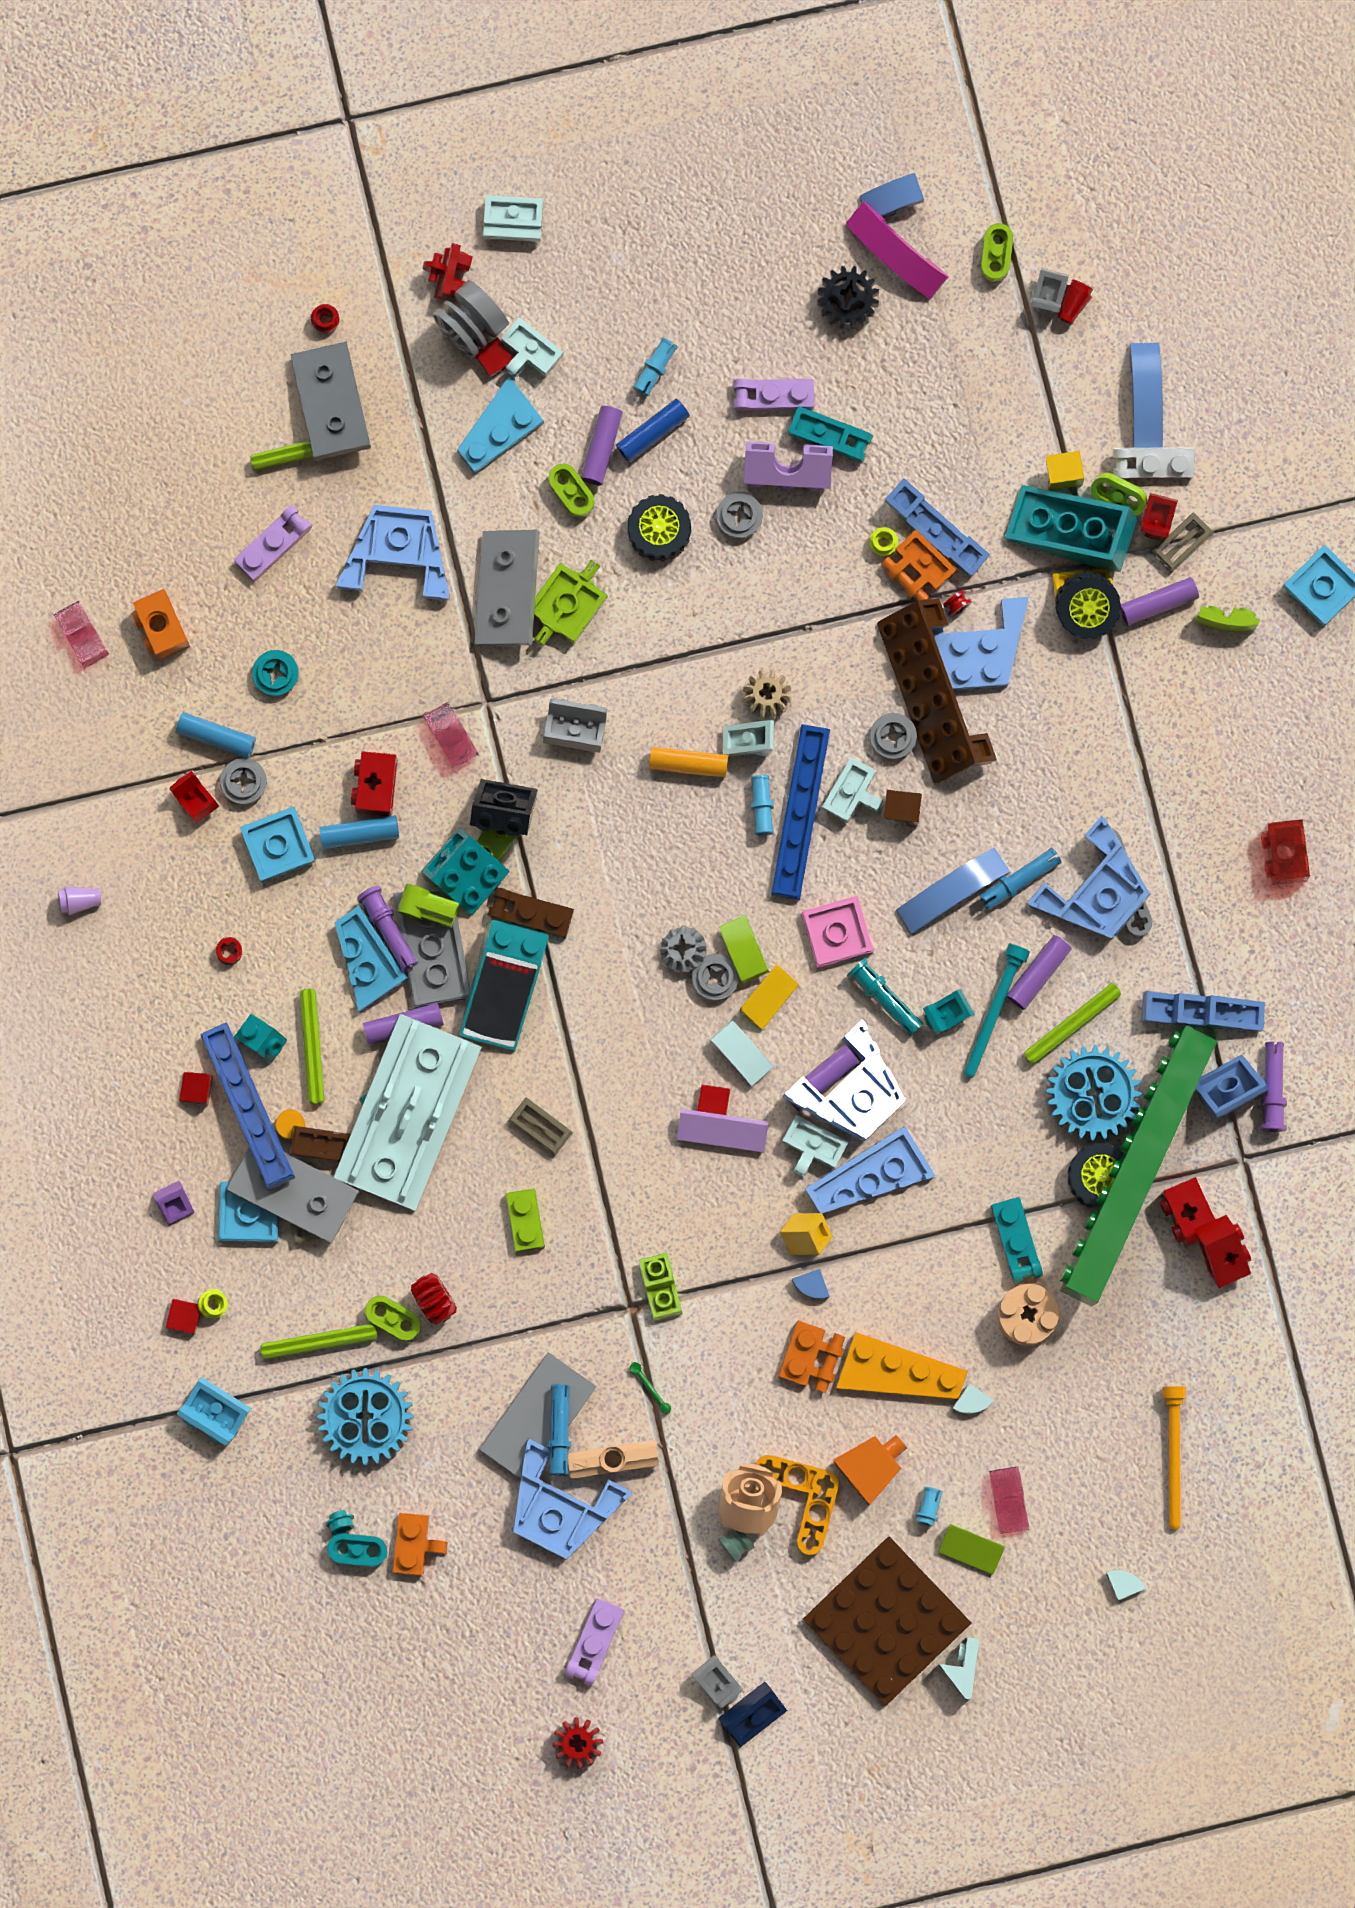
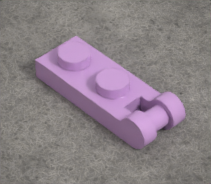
(774, 394)
(272, 544)
(594, 1641)

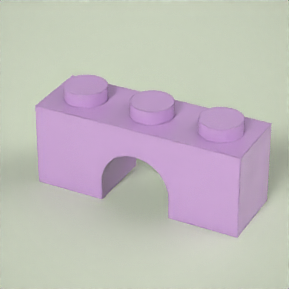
(810, 472)

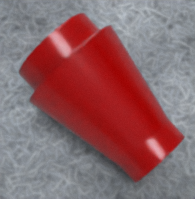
(1074, 301)

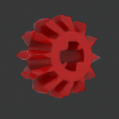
(433, 1298)
(584, 1735)

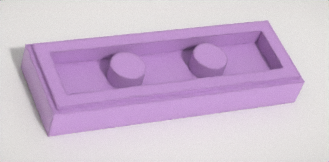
(722, 1130)

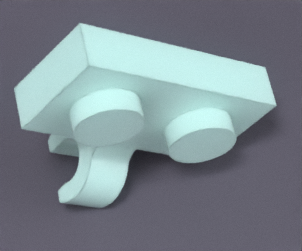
(530, 348)
(851, 791)
(814, 1144)

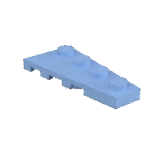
(879, 1169)

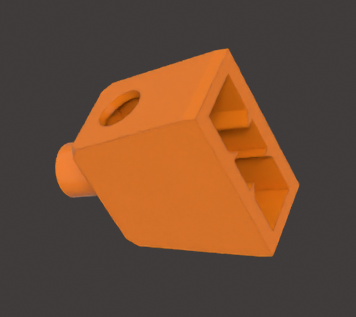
(871, 1466)

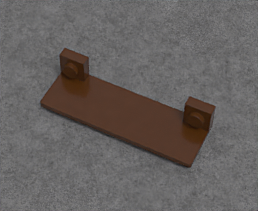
(929, 691)

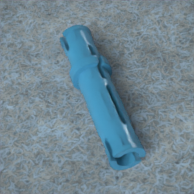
(1010, 885)
(559, 1438)

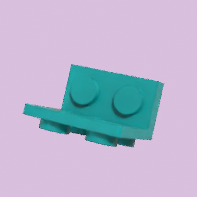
(465, 871)

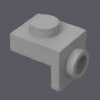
(1049, 291)
(717, 1682)

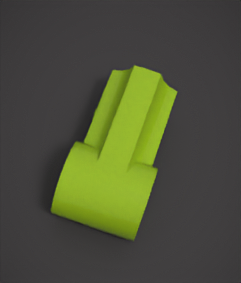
(420, 904)

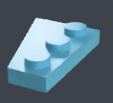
(500, 427)
(368, 959)

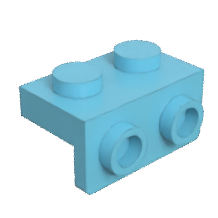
(214, 1412)

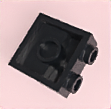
(503, 807)

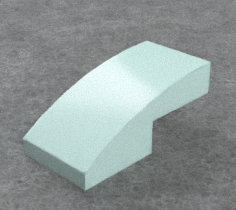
(741, 1053)

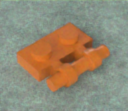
(924, 560)
(802, 1353)

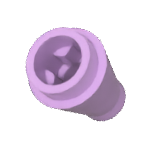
(78, 899)

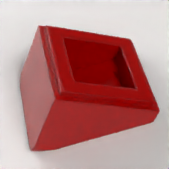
(196, 1088)

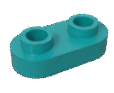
(357, 1550)

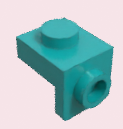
(948, 1012)
(261, 1038)

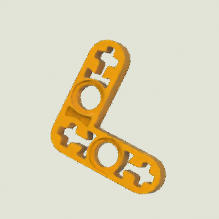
(809, 1486)

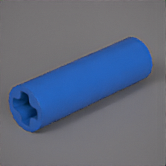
(652, 430)

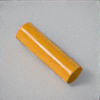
(688, 762)

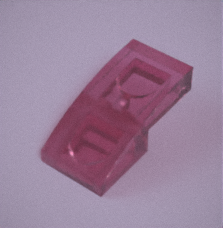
(81, 634)
(450, 735)
(1009, 1500)

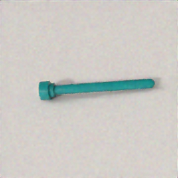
(1015, 958)

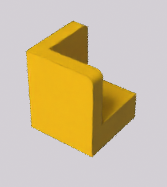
(1064, 470)
(806, 1234)

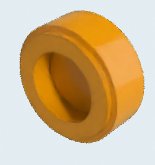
(287, 1120)

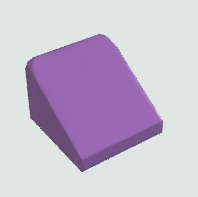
(173, 1202)

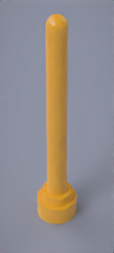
(1174, 1398)

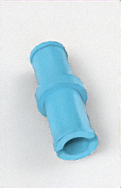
(655, 366)
(762, 805)

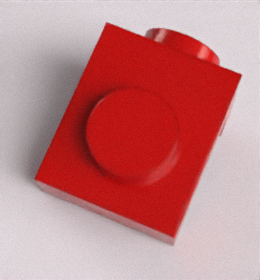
(1158, 516)
(193, 797)

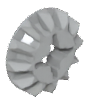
(732, 504)
(902, 726)
(234, 771)
(693, 956)
(729, 978)

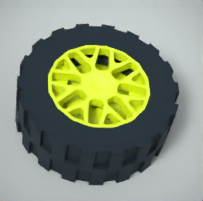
(659, 527)
(1088, 605)
(1090, 1171)

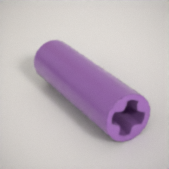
(601, 445)
(1159, 601)
(1039, 972)
(381, 1029)
(831, 1070)

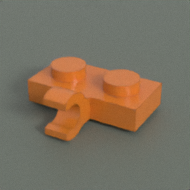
(413, 1544)

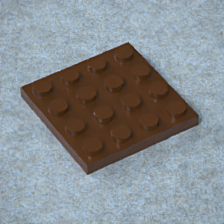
(887, 1620)

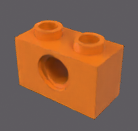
(172, 637)

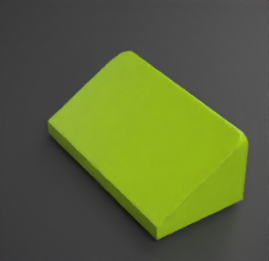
(971, 1549)

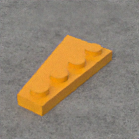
(894, 1370)

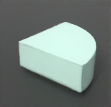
(972, 1401)
(1124, 1583)

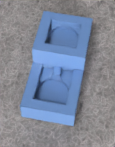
(894, 195)

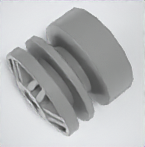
(466, 323)

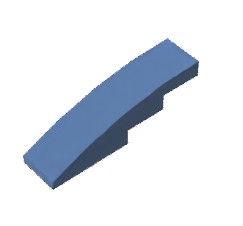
(1203, 1011)

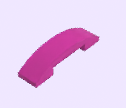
(895, 251)

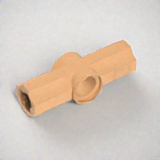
(633, 1456)

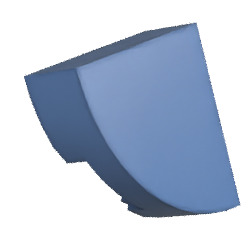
(812, 1285)

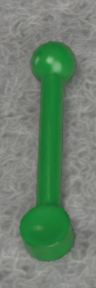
(635, 1368)

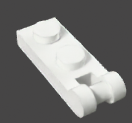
(1155, 462)

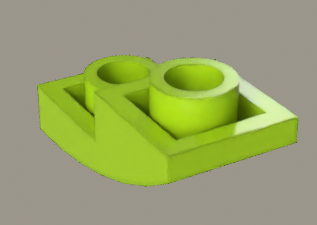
(1239, 621)
(744, 949)
(660, 1286)

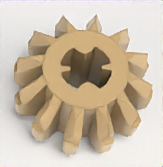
(756, 690)

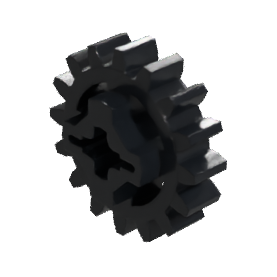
(859, 299)

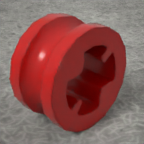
(957, 603)
(227, 941)

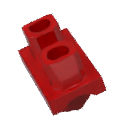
(452, 260)

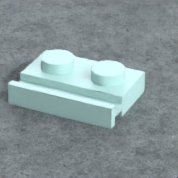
(513, 218)

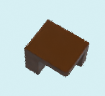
(903, 807)

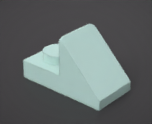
(748, 738)
(963, 1676)

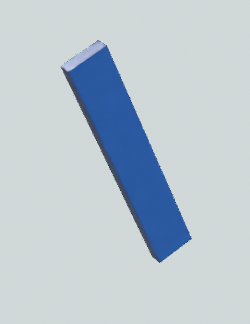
(800, 812)
(247, 1106)

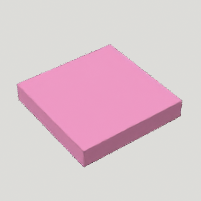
(837, 932)

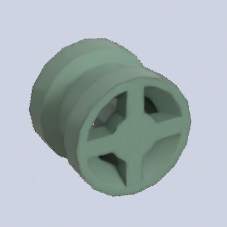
(736, 1544)

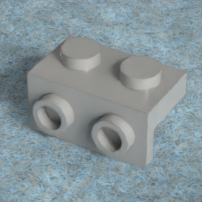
(575, 725)

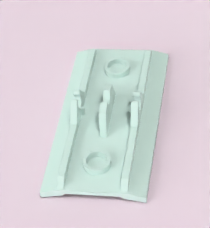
(407, 1112)

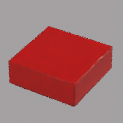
(494, 357)
(713, 1099)
(183, 1316)

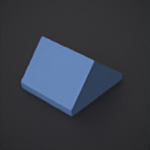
(1229, 1087)

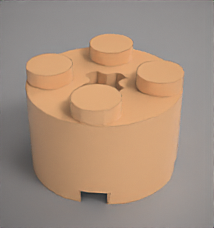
(1033, 1298)
(749, 1499)

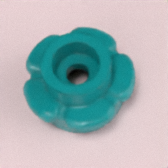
(340, 1522)

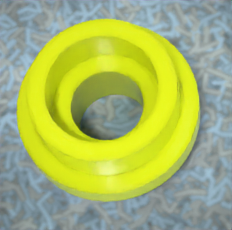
(885, 533)
(221, 1304)

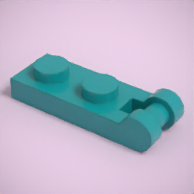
(829, 432)
(1016, 1239)

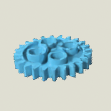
(1067, 1098)
(338, 1417)

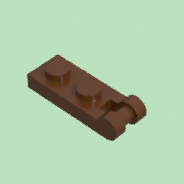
(531, 913)

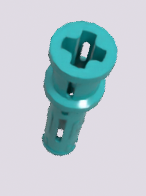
(875, 987)

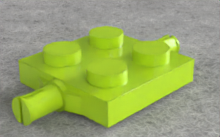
(568, 602)

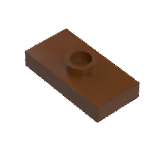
(317, 1143)

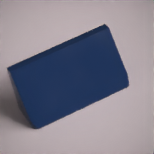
(752, 1714)

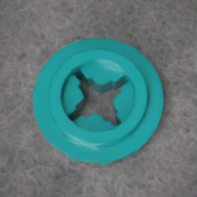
(269, 661)

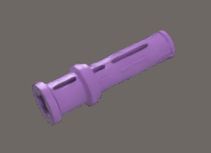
(381, 916)
(1274, 1102)

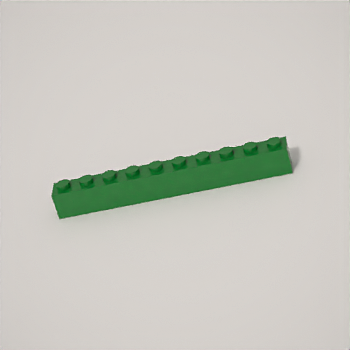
(1138, 1165)

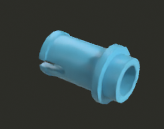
(929, 1506)

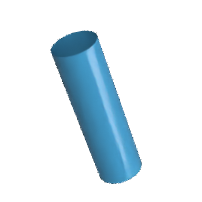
(215, 735)
(359, 832)

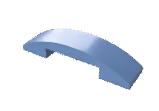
(1147, 395)
(942, 534)
(952, 890)

